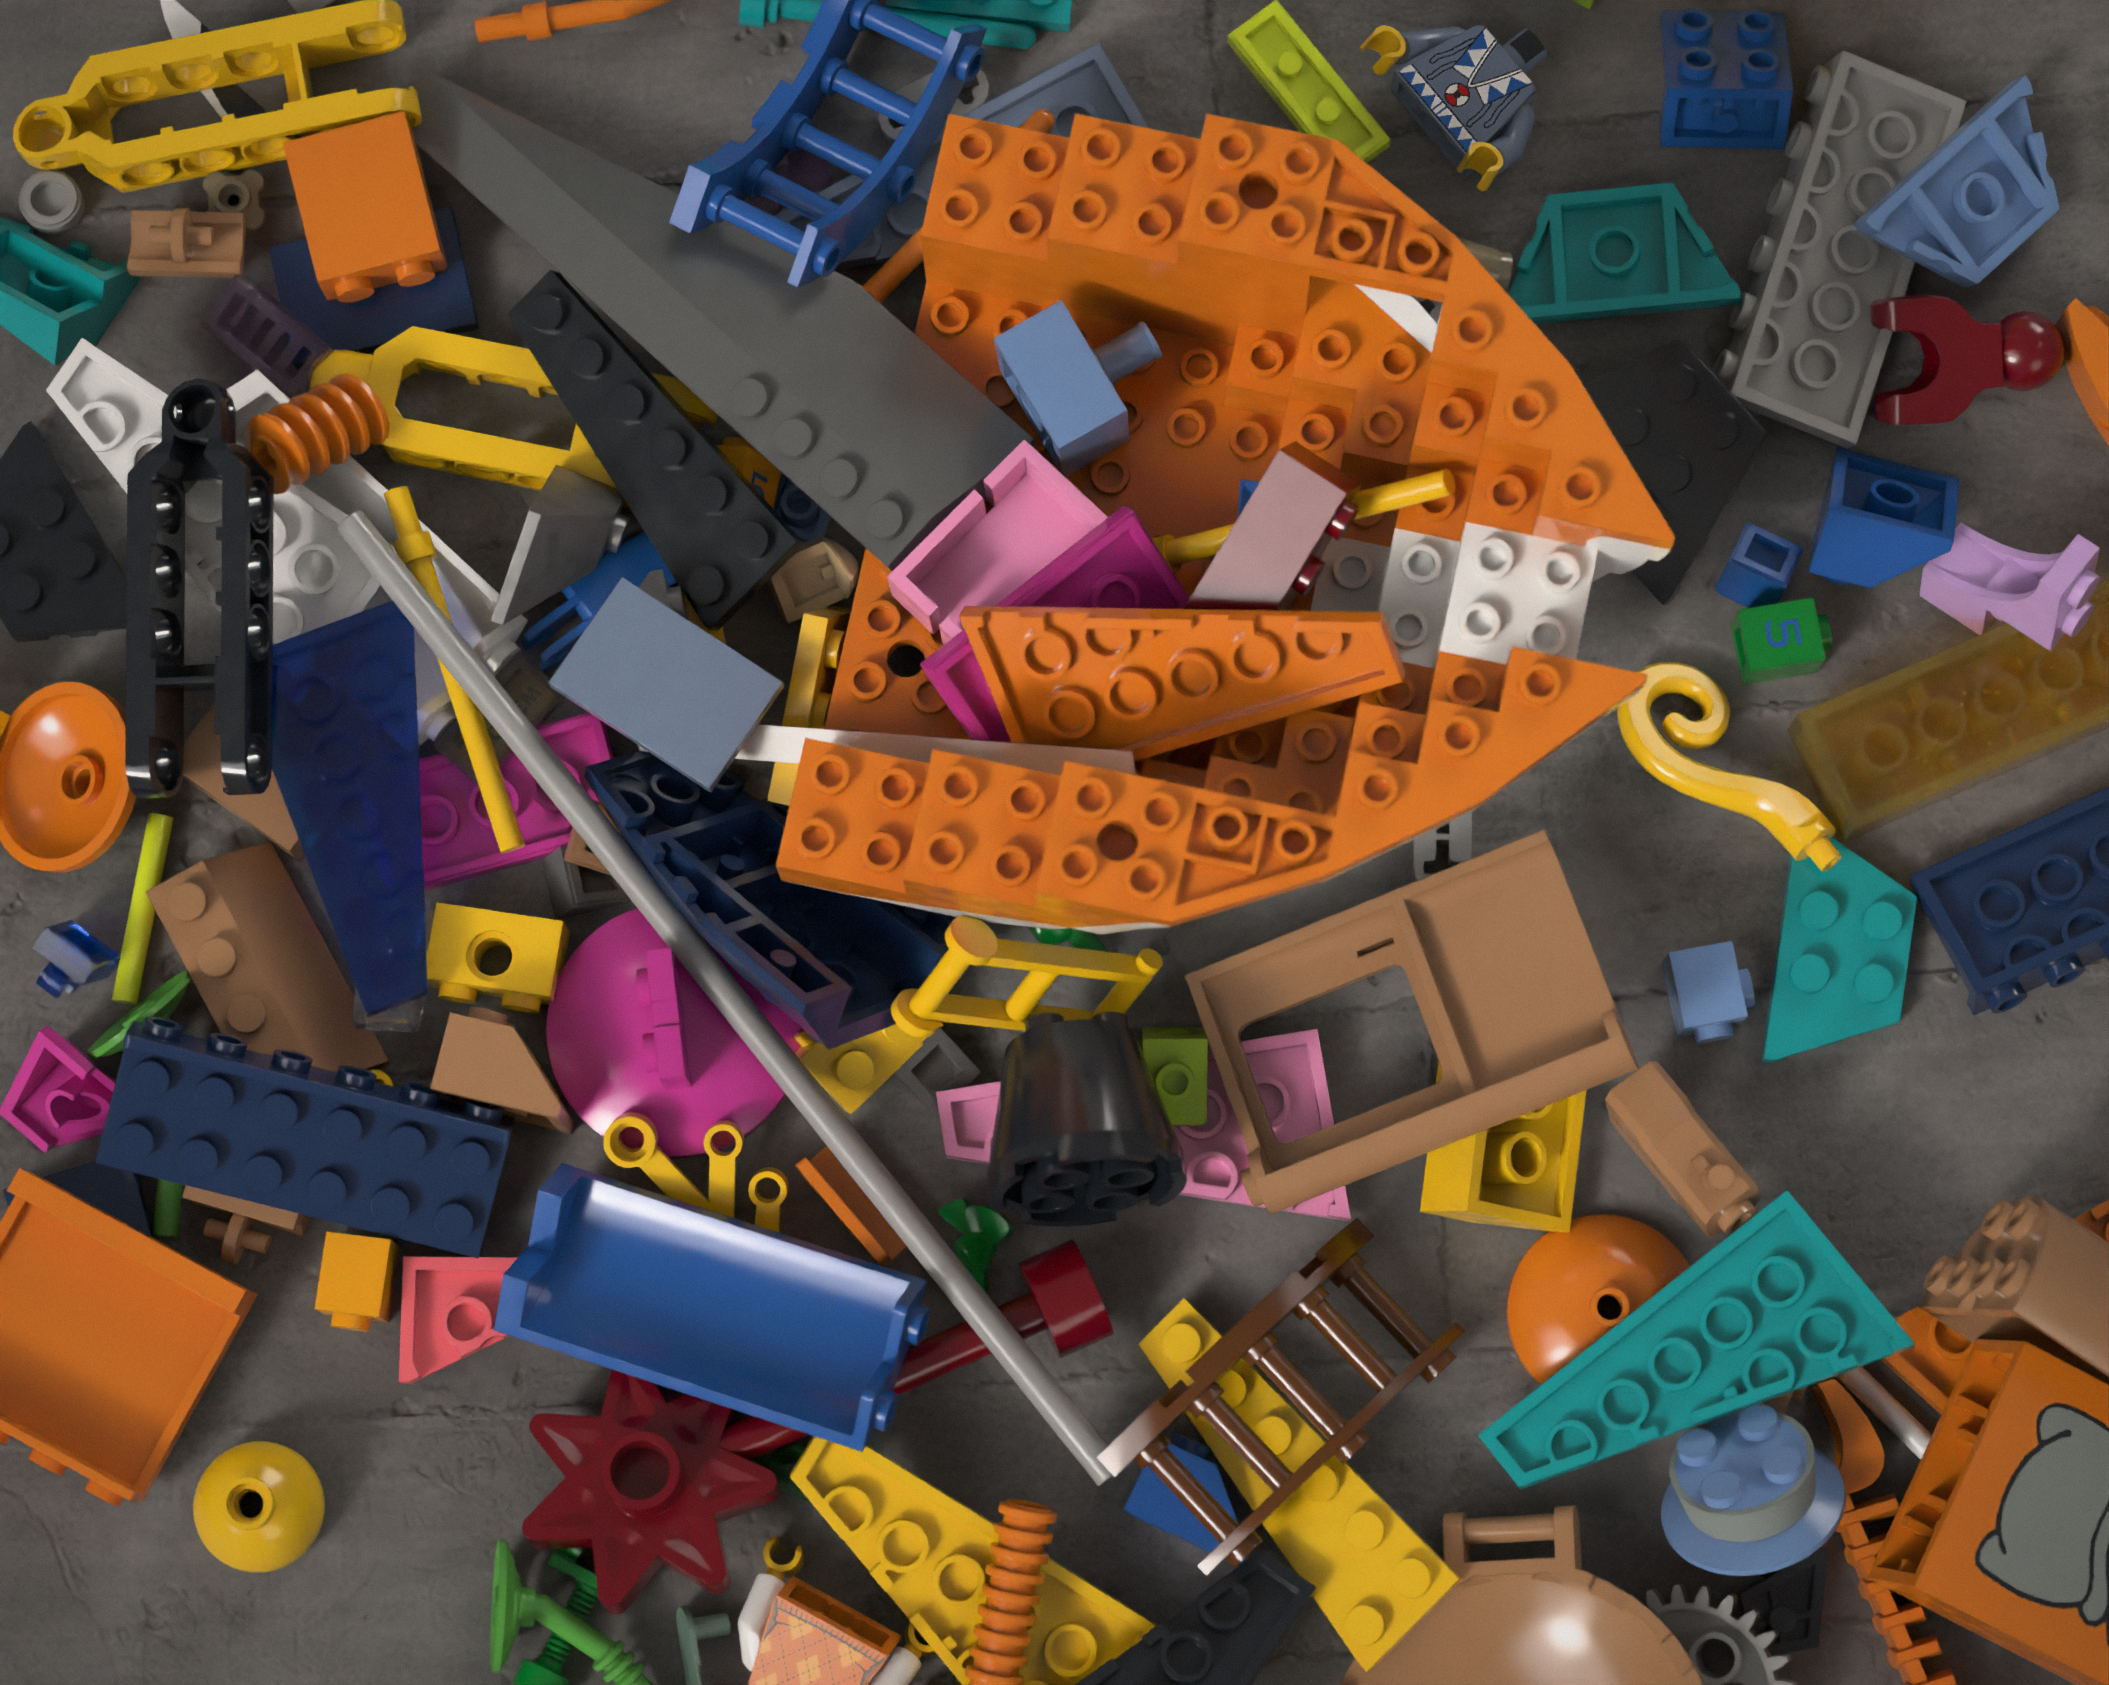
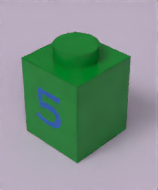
(1780, 640)

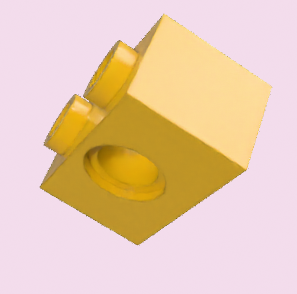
(465, 933)

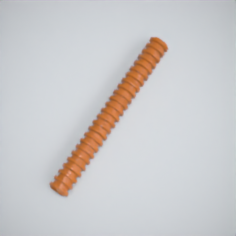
(1010, 1593)

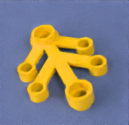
(675, 1183)

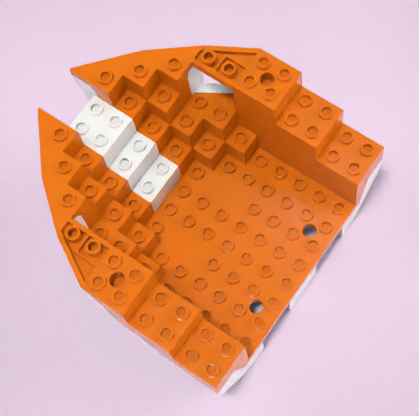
(1280, 319)

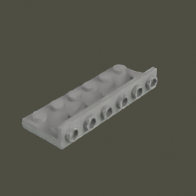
(1805, 324)

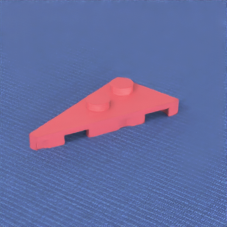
(447, 1311)

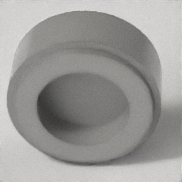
(52, 202)

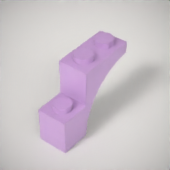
(2027, 590)

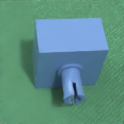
(1069, 385)

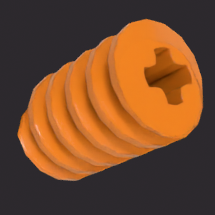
(316, 430)

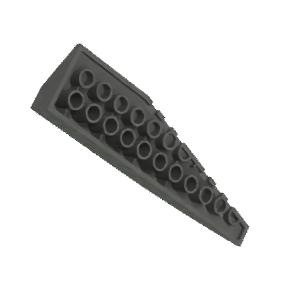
(801, 372)

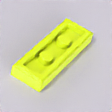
(1305, 82)

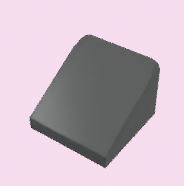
(578, 888)

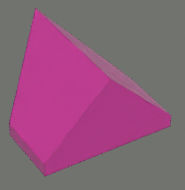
(58, 1093)

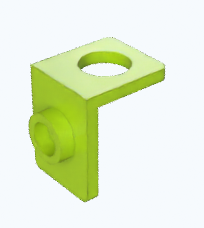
(1179, 1070)

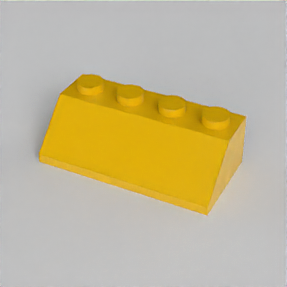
(1511, 1172)

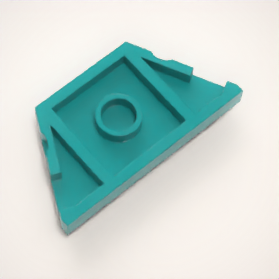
(1618, 257)
(1837, 955)

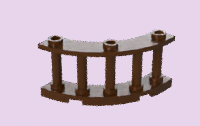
(1255, 1343)

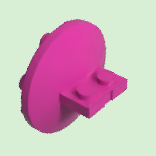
(647, 1040)

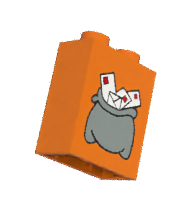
(2013, 1512)

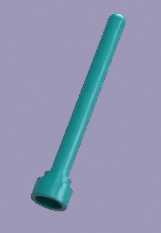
(999, 33)

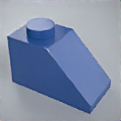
(1159, 1506)

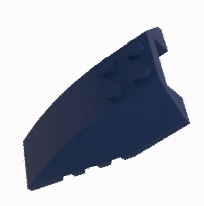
(808, 950)

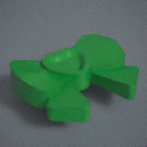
(982, 1234)

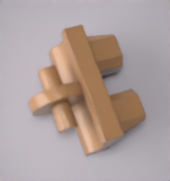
(187, 244)
(238, 1233)

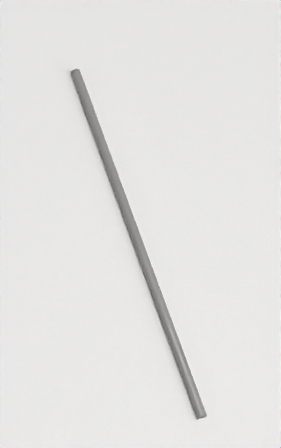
(728, 995)

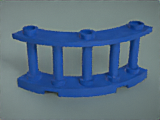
(721, 182)

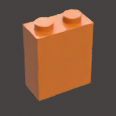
(365, 207)

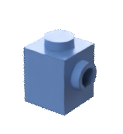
(1707, 991)

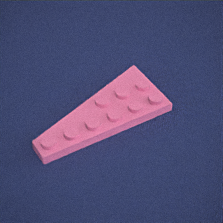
(1292, 1089)

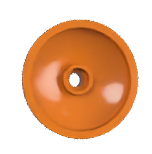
(63, 777)
(1564, 1276)

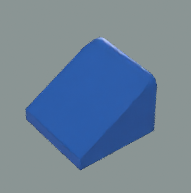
(1758, 568)

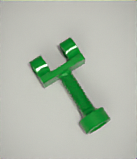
(548, 1667)

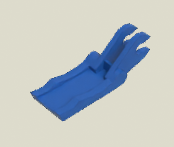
(589, 593)

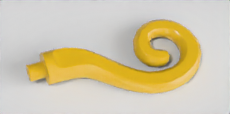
(1780, 809)

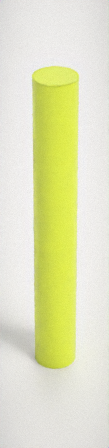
(141, 910)

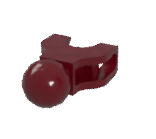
(1963, 356)

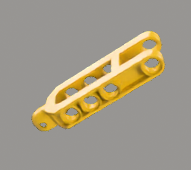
(79, 124)
(468, 451)

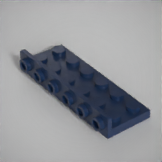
(2024, 904)
(305, 1136)

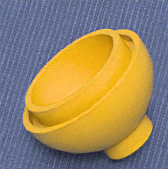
(289, 1514)

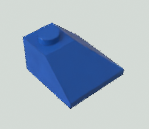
(1881, 519)

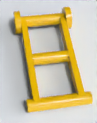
(974, 943)

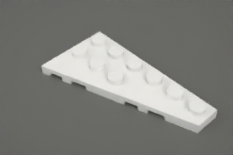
(313, 566)

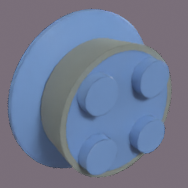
(1750, 1494)

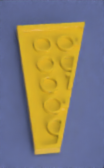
(935, 1558)

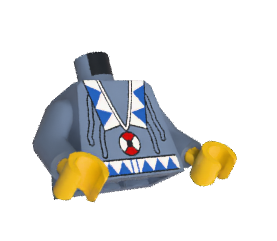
(1464, 91)

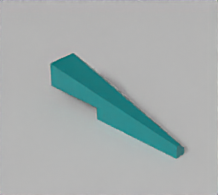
(56, 292)

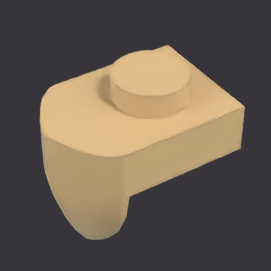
(814, 578)

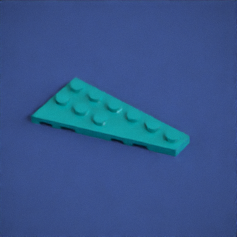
(1729, 1332)

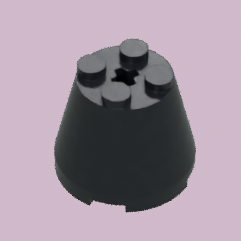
(1080, 1125)

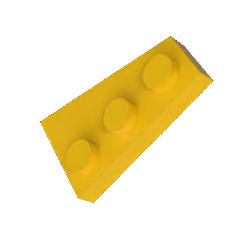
(810, 685)

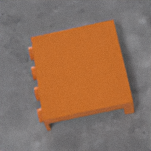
(103, 1338)

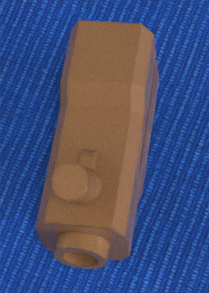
(1682, 1150)

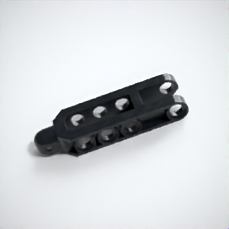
(194, 449)

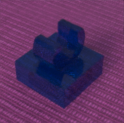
(74, 958)

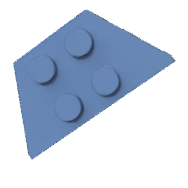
(1971, 195)

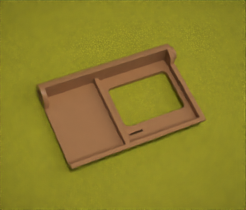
(1500, 987)

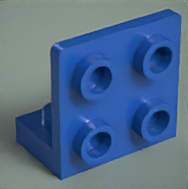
(1725, 79)

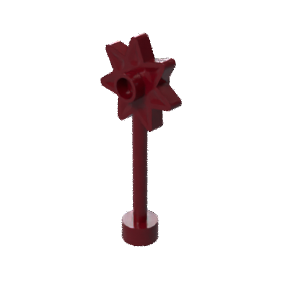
(662, 1475)

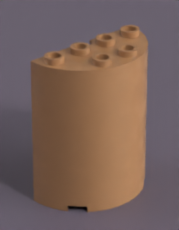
(2028, 1280)

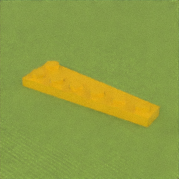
(1334, 1530)

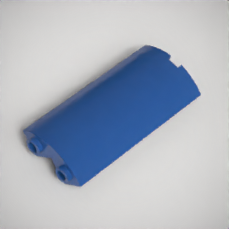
(713, 1307)

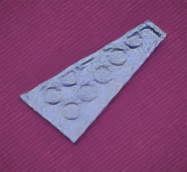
(354, 791)

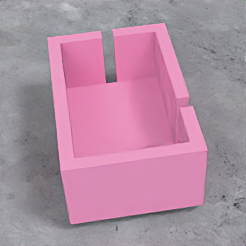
(987, 556)

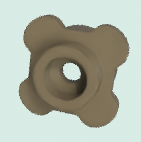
(245, 186)

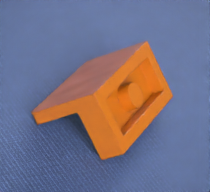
(852, 1207)

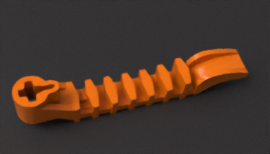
(1860, 1462)

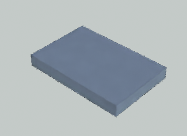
(666, 684)

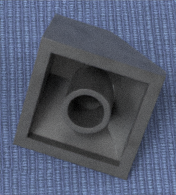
(561, 540)

